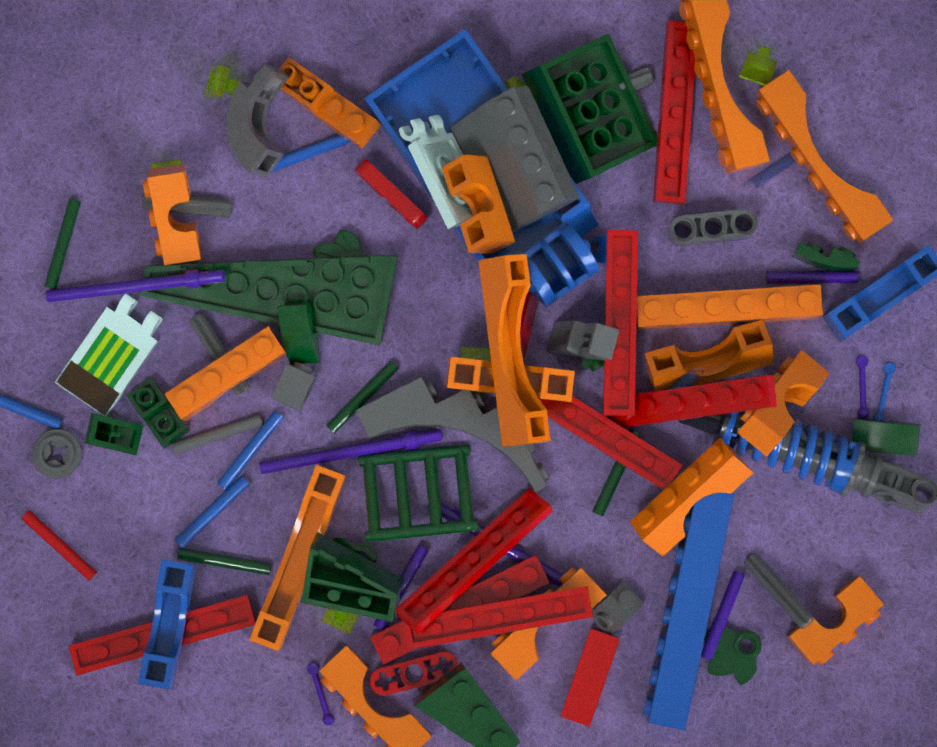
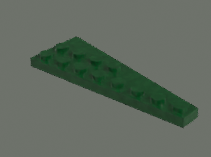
(345, 293)

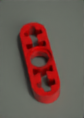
(386, 189)
(389, 671)

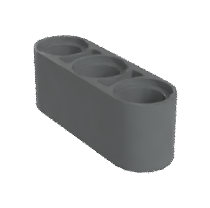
(724, 219)

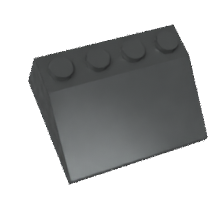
(520, 155)

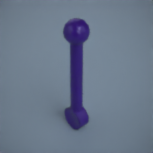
(862, 362)
(313, 669)

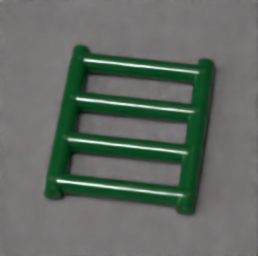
(405, 528)

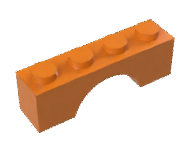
(742, 351)
(225, 373)
(478, 376)
(796, 384)
(715, 471)
(518, 650)
(347, 676)

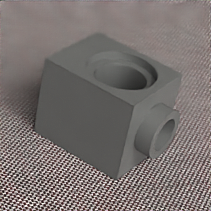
(294, 386)

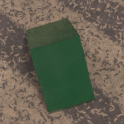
(113, 434)

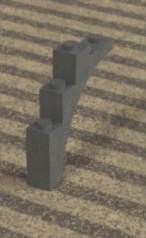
(415, 407)

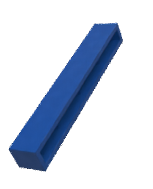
(689, 611)

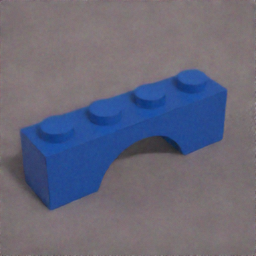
(883, 294)
(168, 626)

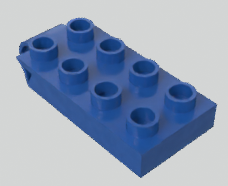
(452, 85)

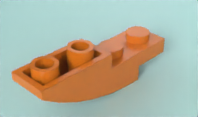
(328, 105)

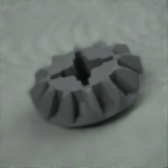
(42, 452)

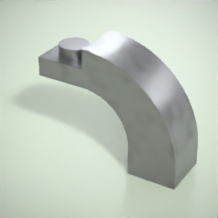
(248, 121)

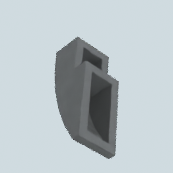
(583, 340)

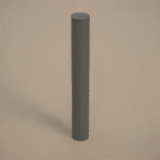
(217, 434)

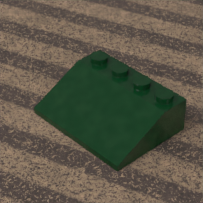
(587, 110)

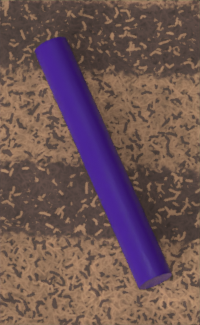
(812, 276)
(407, 575)
(722, 616)

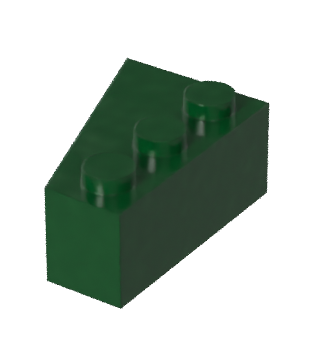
(349, 582)
(466, 710)

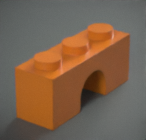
(474, 182)
(176, 240)
(858, 606)

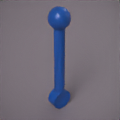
(889, 368)

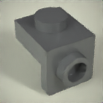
(617, 608)

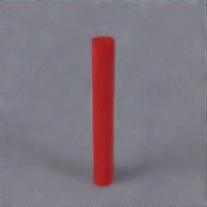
(59, 545)

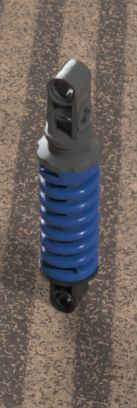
(829, 459)

